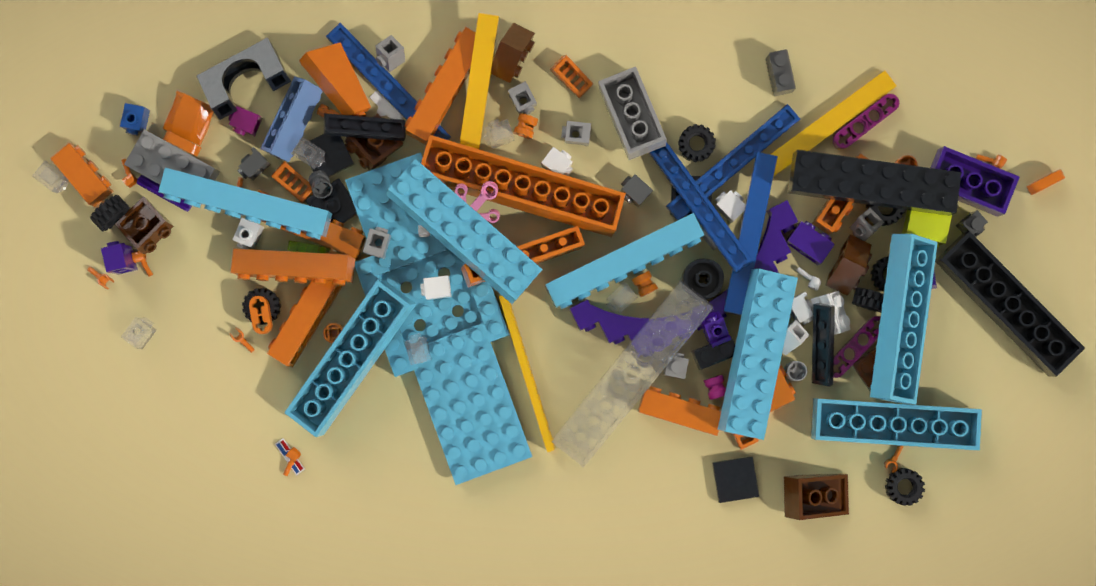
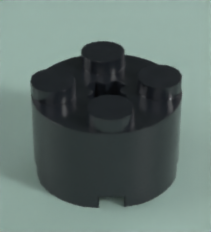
(703, 267)

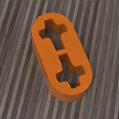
(182, 143)
(1045, 182)
(255, 316)

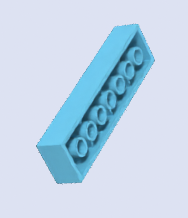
(245, 202)
(463, 231)
(625, 260)
(903, 318)
(757, 353)
(350, 358)
(896, 424)

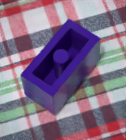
(810, 242)
(118, 258)

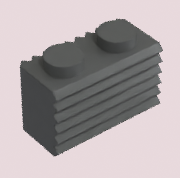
(780, 72)

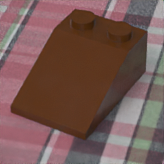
(815, 496)

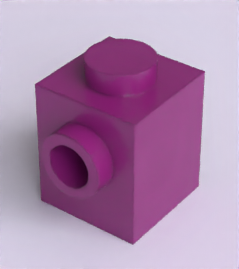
(245, 122)

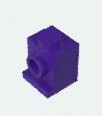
(715, 329)

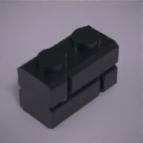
(709, 355)

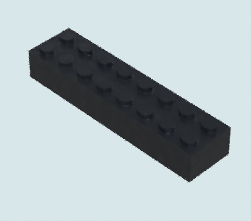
(874, 182)
(1009, 304)

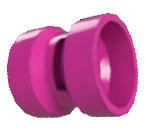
(715, 386)

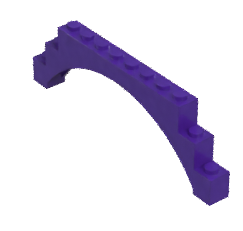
(772, 248)

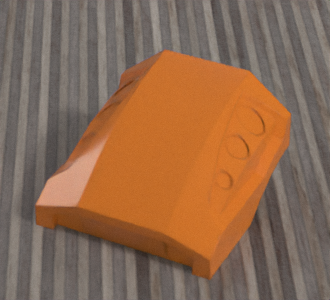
(189, 118)

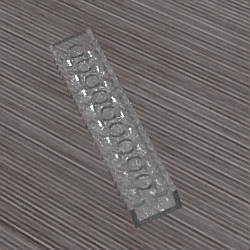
(632, 373)

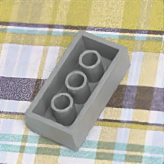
(632, 113)
(154, 154)

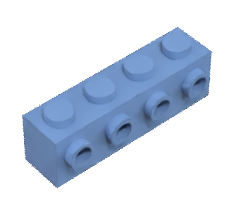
(291, 119)

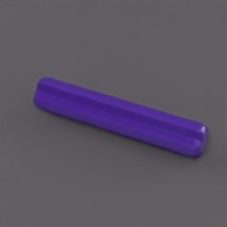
(153, 187)

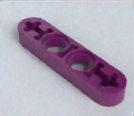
(867, 123)
(856, 347)

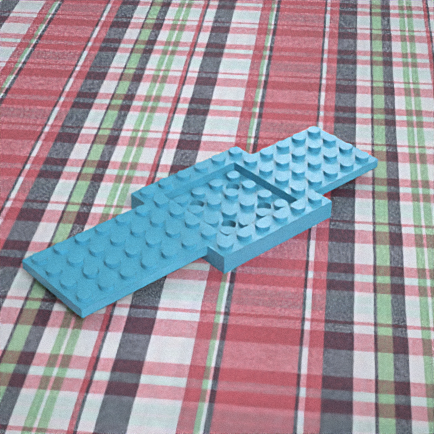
(464, 378)

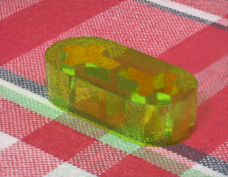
(294, 246)

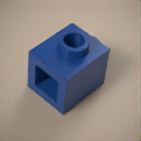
(134, 119)

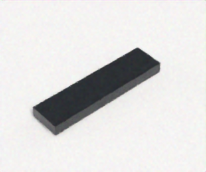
(364, 127)
(823, 344)

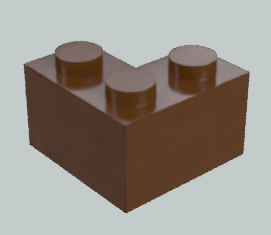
(511, 52)
(850, 265)

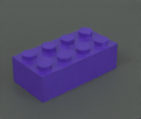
(980, 183)

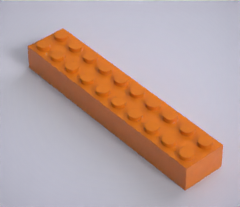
(525, 186)

